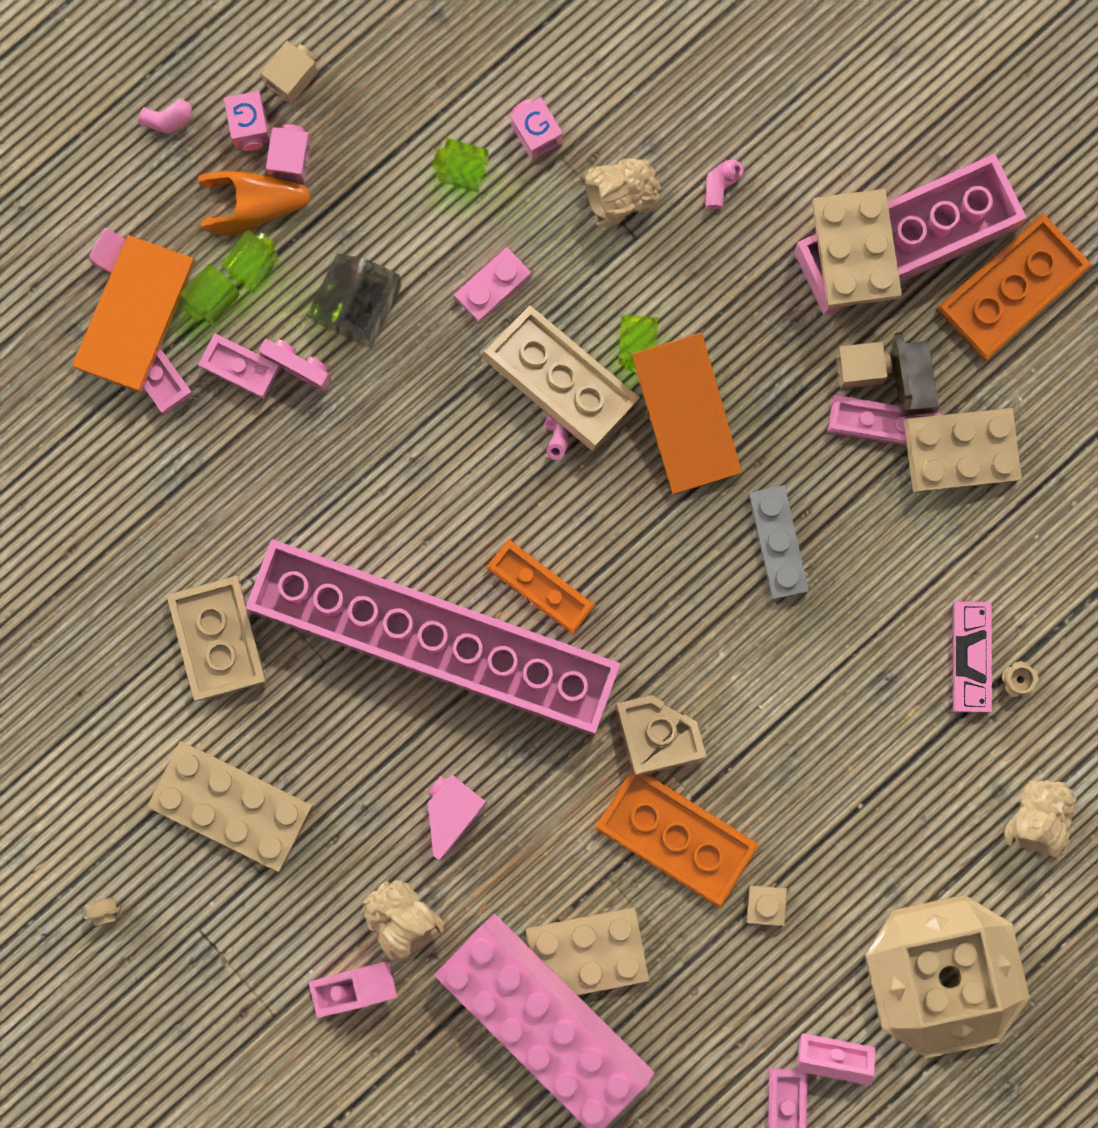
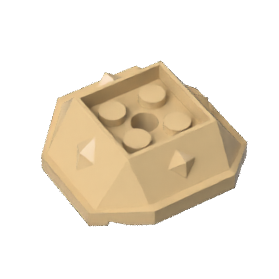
(906, 969)

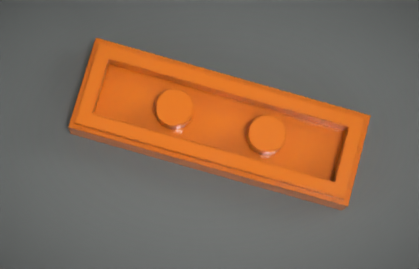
(540, 586)

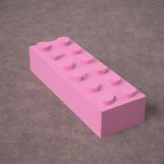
(936, 223)
(544, 1024)

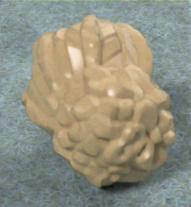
(621, 190)
(1043, 818)
(399, 919)

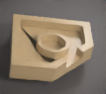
(658, 736)

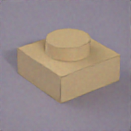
(766, 905)

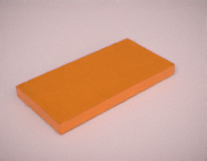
(1013, 287)
(134, 313)
(686, 413)
(677, 837)

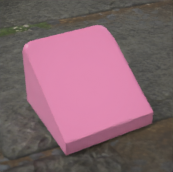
(106, 250)

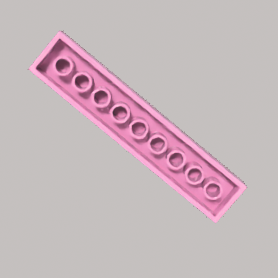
(433, 637)

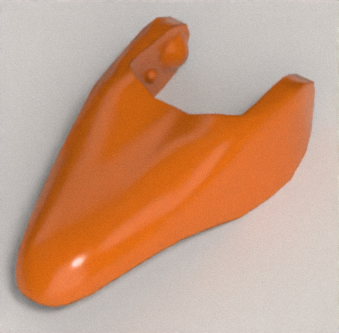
(257, 200)

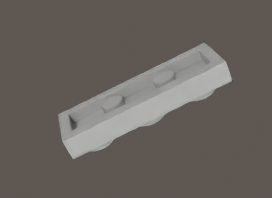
(778, 542)

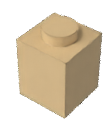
(290, 71)
(863, 365)

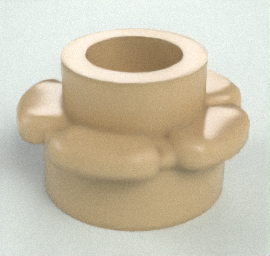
(1029, 676)
(101, 911)

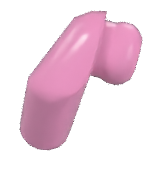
(168, 120)
(720, 179)
(559, 441)

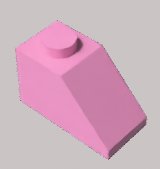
(451, 812)
(353, 989)

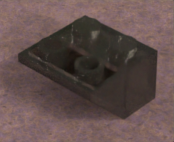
(355, 298)

